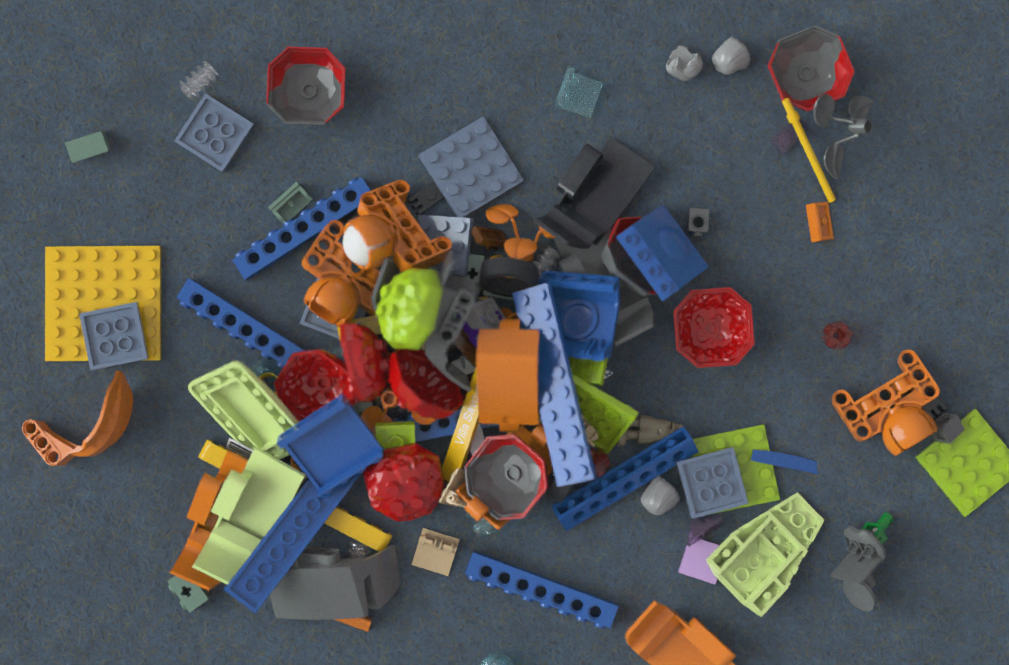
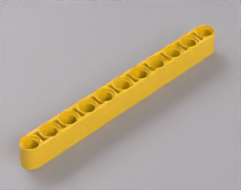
(339, 519)

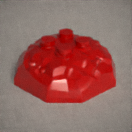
(713, 327)
(365, 360)
(313, 381)
(422, 385)
(405, 482)

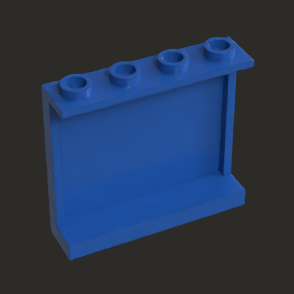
(331, 445)

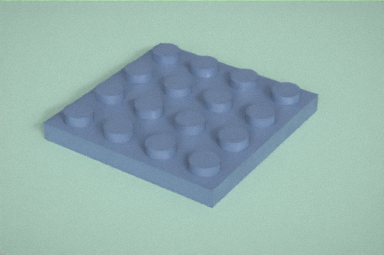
(471, 168)

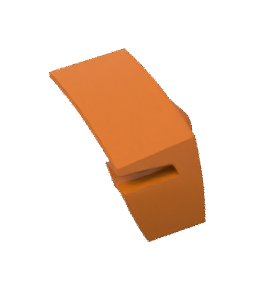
(204, 521)
(668, 639)

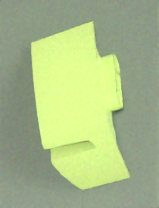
(246, 512)

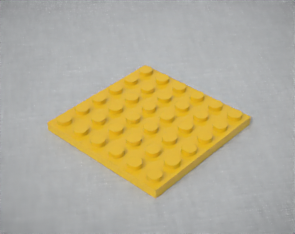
(95, 279)

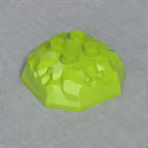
(409, 308)

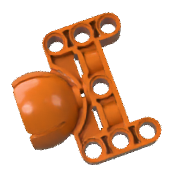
(339, 288)
(905, 422)

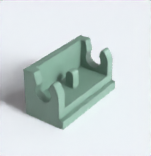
(87, 146)
(290, 203)

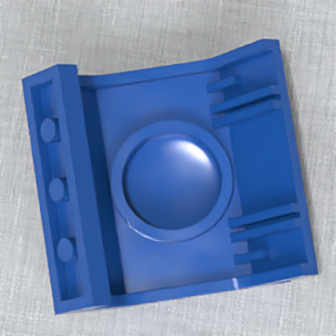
(662, 252)
(586, 311)

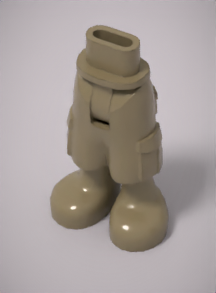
(649, 430)

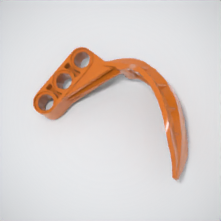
(107, 431)

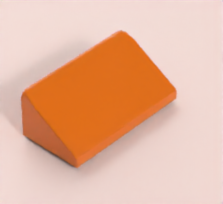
(819, 221)
(362, 623)

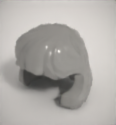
(731, 57)
(684, 64)
(659, 496)

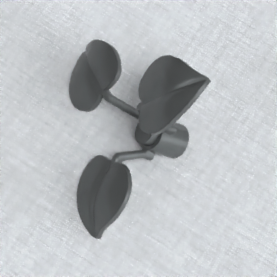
(858, 124)

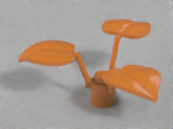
(515, 247)
(375, 414)

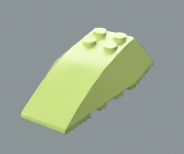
(766, 553)

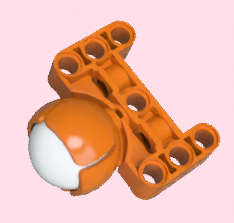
(388, 230)

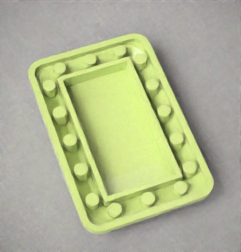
(244, 407)

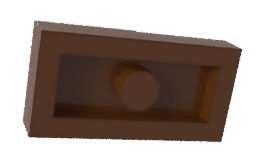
(489, 237)
(465, 346)

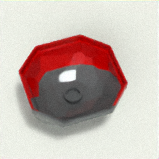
(809, 66)
(306, 86)
(621, 264)
(506, 476)

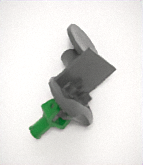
(864, 556)

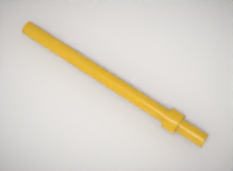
(793, 117)

